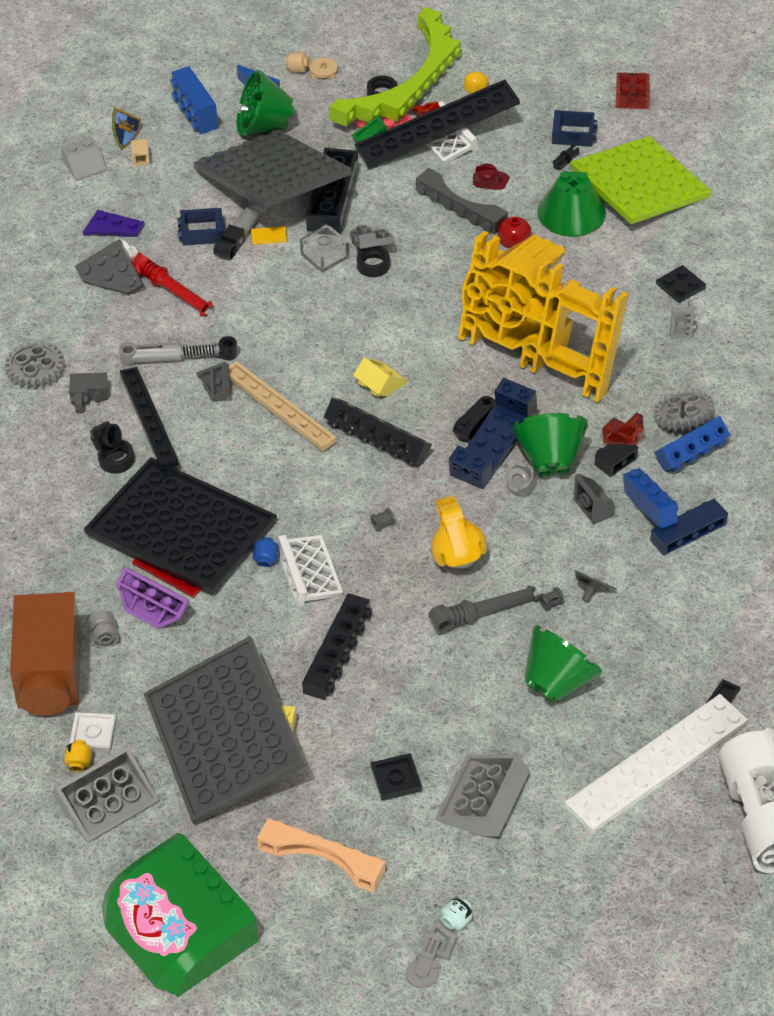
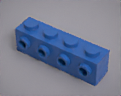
(693, 443)
(650, 498)

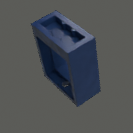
(576, 119)
(202, 236)

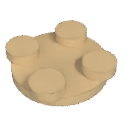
(323, 68)

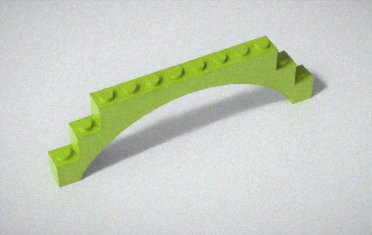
(397, 101)

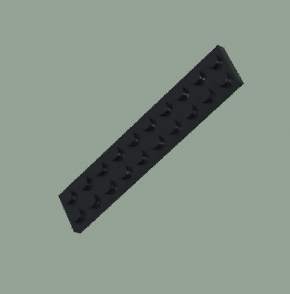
(437, 124)

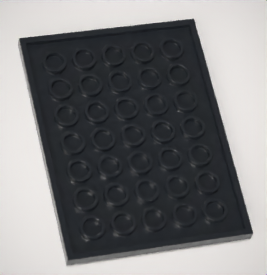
(181, 525)

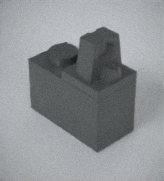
(86, 388)

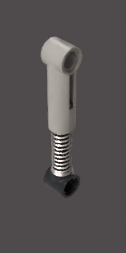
(132, 353)

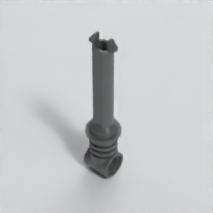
(445, 617)

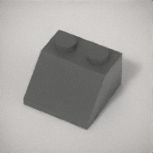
(592, 499)

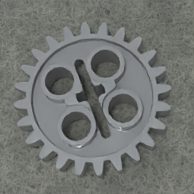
(34, 364)
(671, 411)

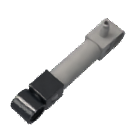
(235, 234)

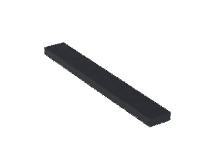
(149, 418)

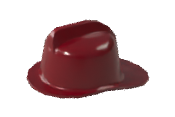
(489, 177)

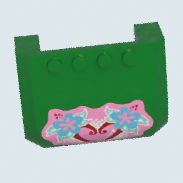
(177, 916)

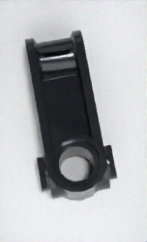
(470, 422)

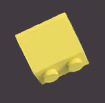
(378, 377)

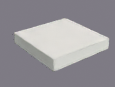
(94, 729)

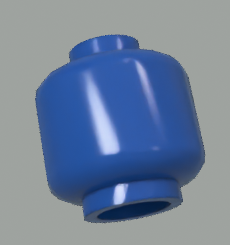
(265, 552)

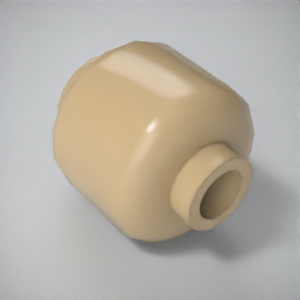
(297, 62)

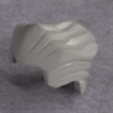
(521, 479)

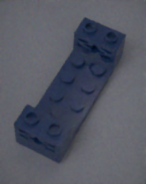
(495, 436)

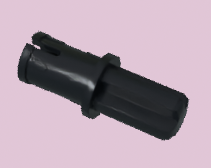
(565, 156)

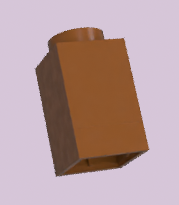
(45, 652)

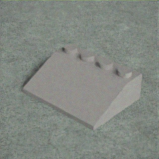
(483, 793)
(105, 795)

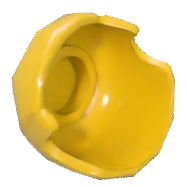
(475, 81)

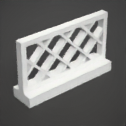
(463, 137)
(294, 570)

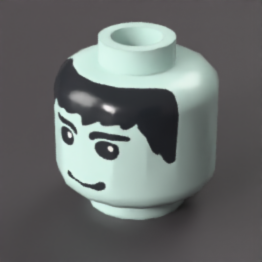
(456, 914)

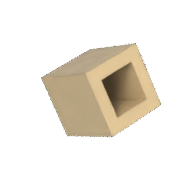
(140, 152)

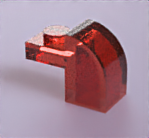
(623, 433)

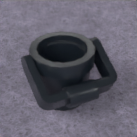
(106, 435)

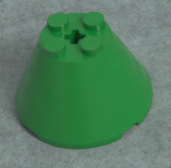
(263, 106)
(572, 206)
(551, 441)
(556, 666)

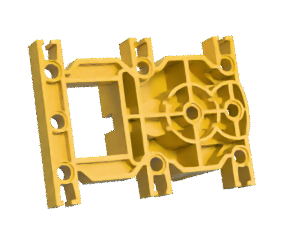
(522, 303)

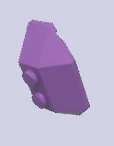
(149, 599)

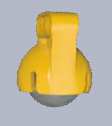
(457, 540)

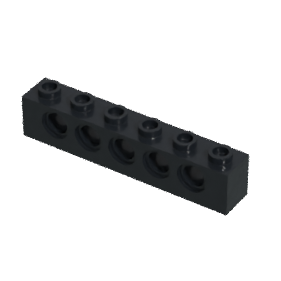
(418, 447)
(336, 647)

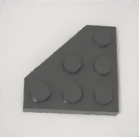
(111, 269)

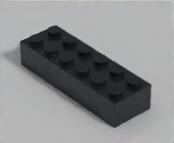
(331, 201)

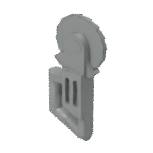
(424, 970)

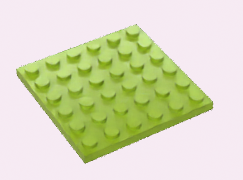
(641, 179)

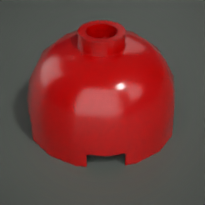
(513, 231)

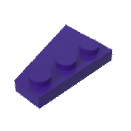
(113, 224)

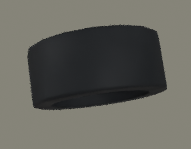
(380, 81)
(373, 270)
(120, 466)

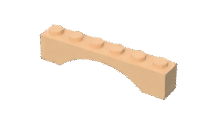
(282, 839)

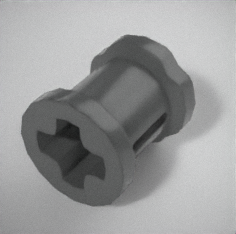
(382, 519)
(551, 598)

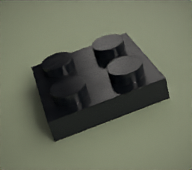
(680, 284)
(396, 776)

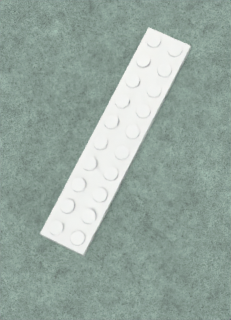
(656, 763)

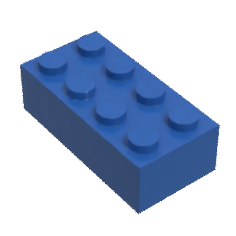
(194, 100)

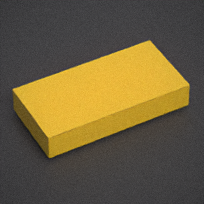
(268, 235)

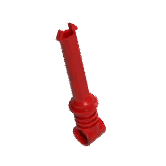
(160, 277)

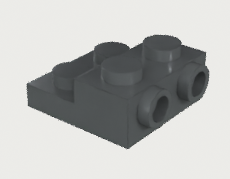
(367, 237)

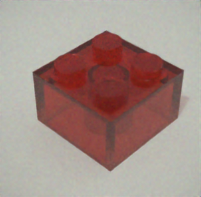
(632, 90)

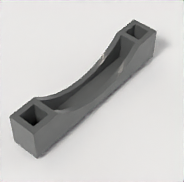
(484, 215)

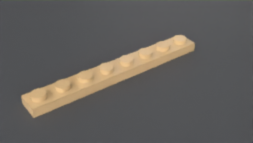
(281, 407)

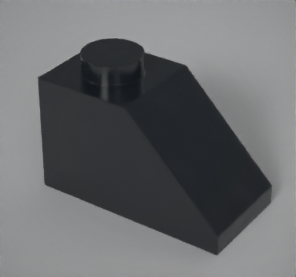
(615, 457)

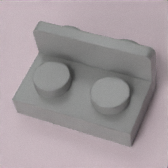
(683, 321)

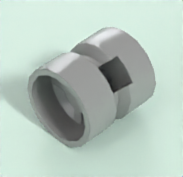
(103, 629)

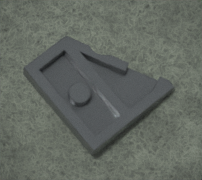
(216, 381)

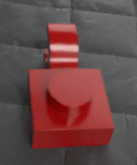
(426, 108)

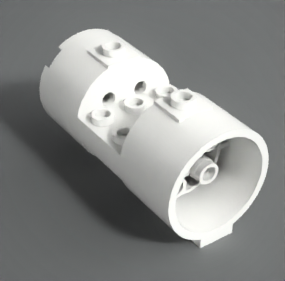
(750, 779)

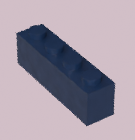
(690, 527)

